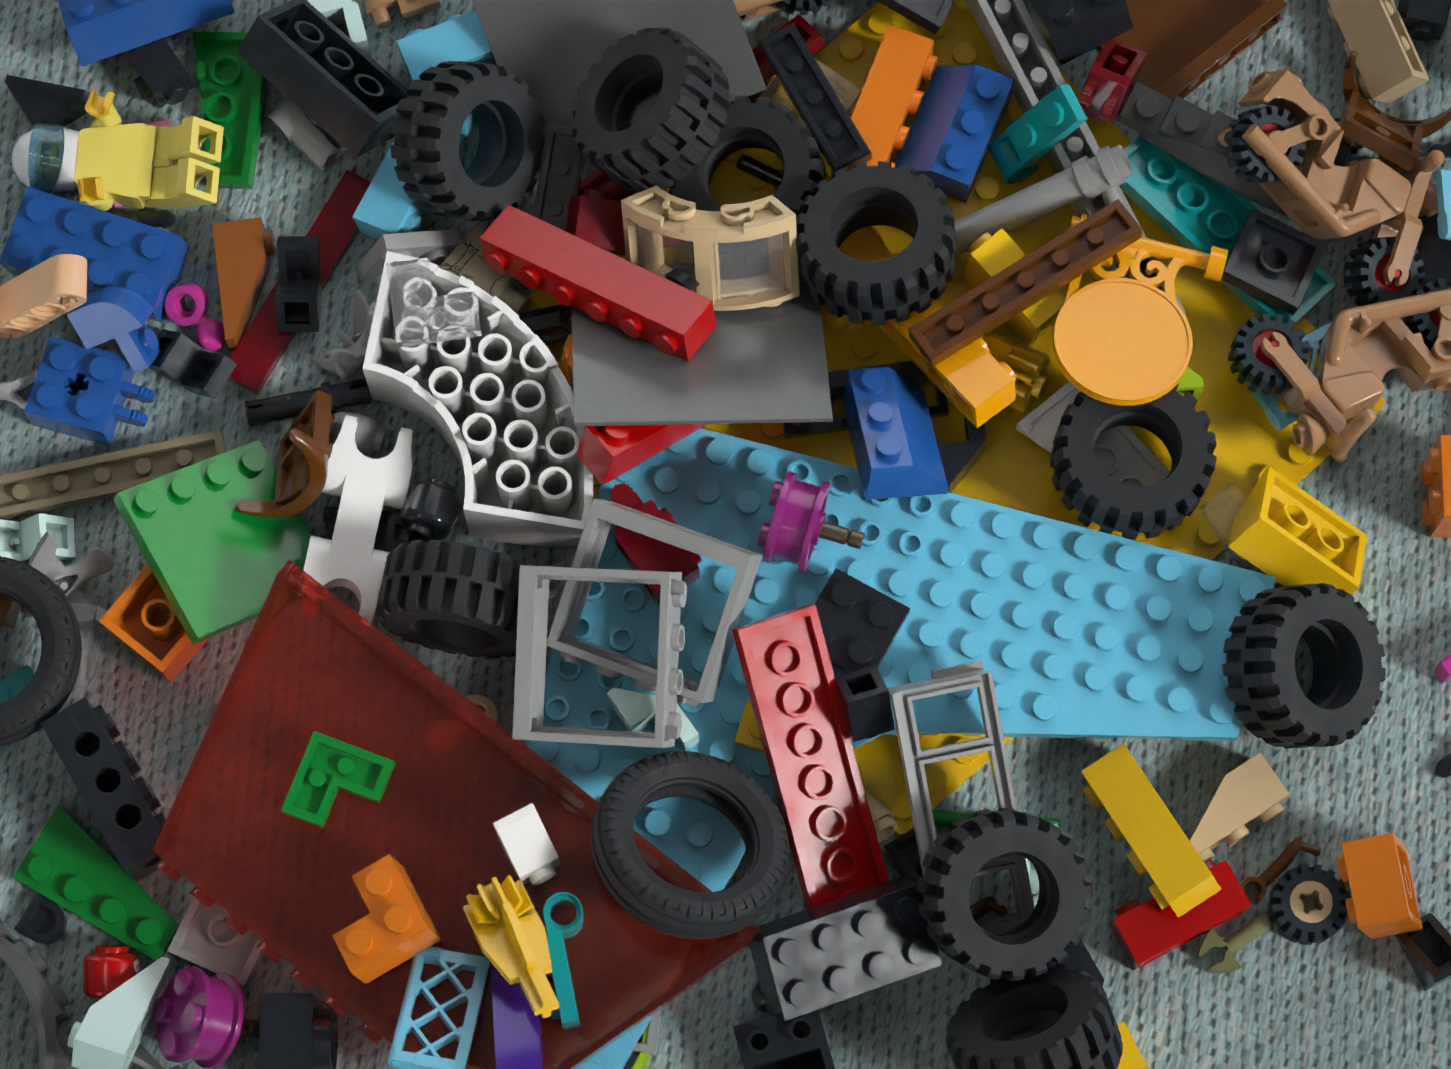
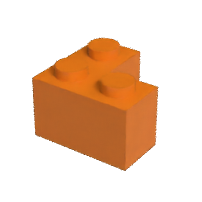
(394, 927)

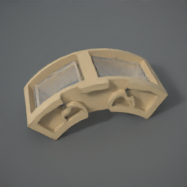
(736, 255)

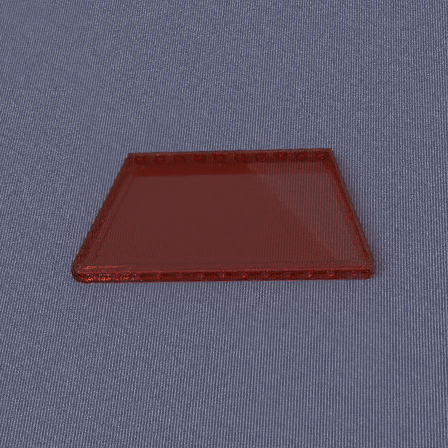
(454, 775)

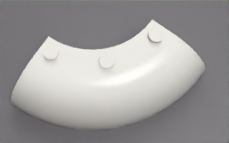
(499, 411)

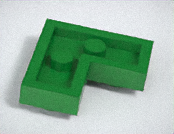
(331, 767)

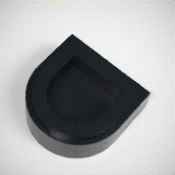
(42, 921)

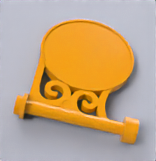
(1125, 335)

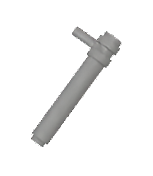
(1084, 179)

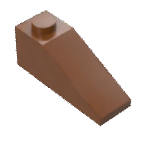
(242, 269)

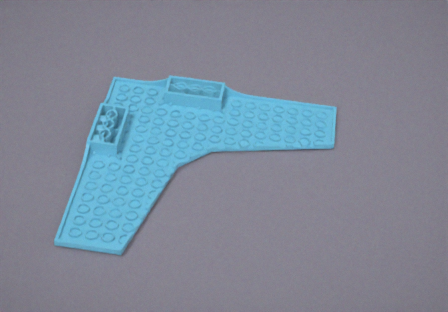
(1066, 618)

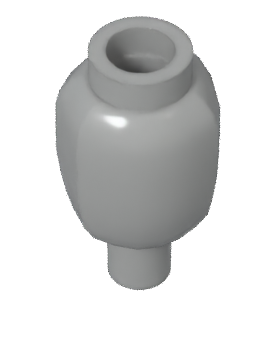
(368, 435)

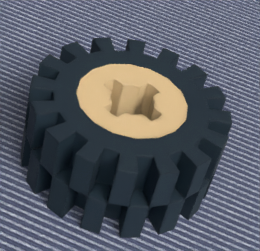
(1300, 917)

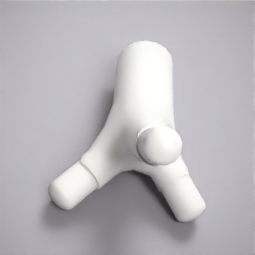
(9, 389)

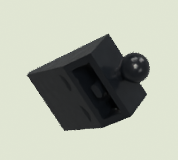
(783, 1047)

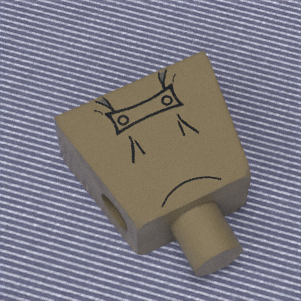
(469, 262)

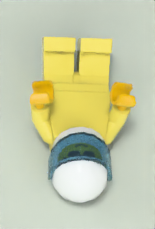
(122, 162)

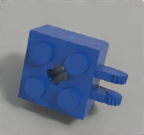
(92, 412)

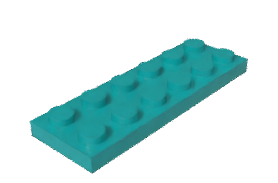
(1203, 216)

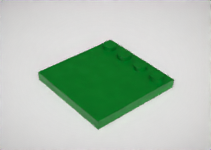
(205, 552)

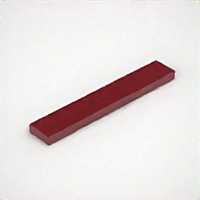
(262, 343)

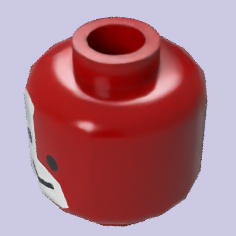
(108, 969)

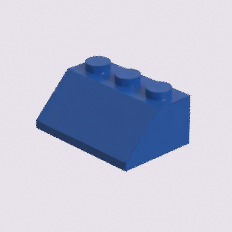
(956, 126)
(892, 435)

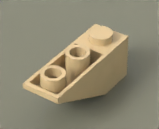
(1241, 799)

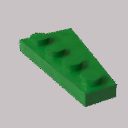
(233, 99)
(89, 883)

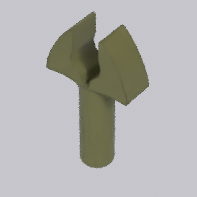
(1233, 943)

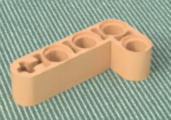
(42, 294)

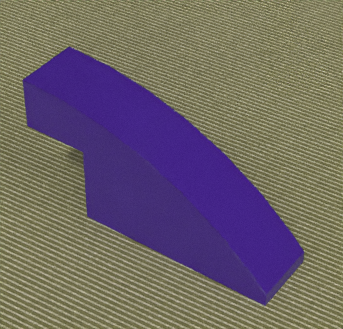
(515, 1027)

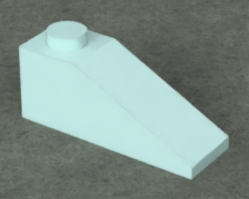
(118, 1021)

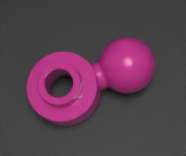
(208, 332)

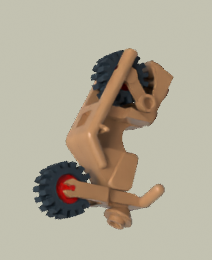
(1292, 158)
(1353, 359)

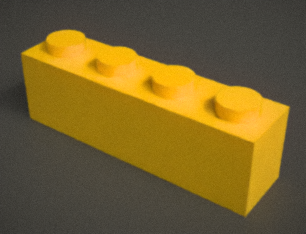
(1150, 830)

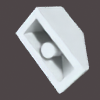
(527, 845)

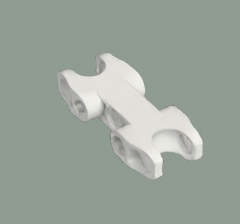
(364, 490)

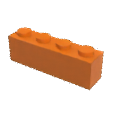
(893, 92)

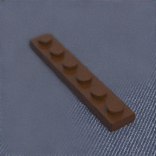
(1025, 282)

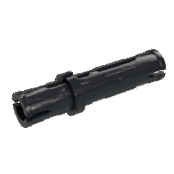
(291, 404)

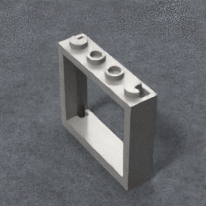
(532, 646)
(613, 664)

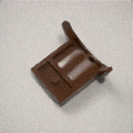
(1390, 137)
(301, 462)

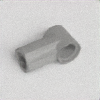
(307, 136)

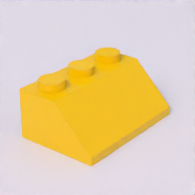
(1297, 536)

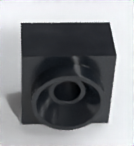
(296, 1032)

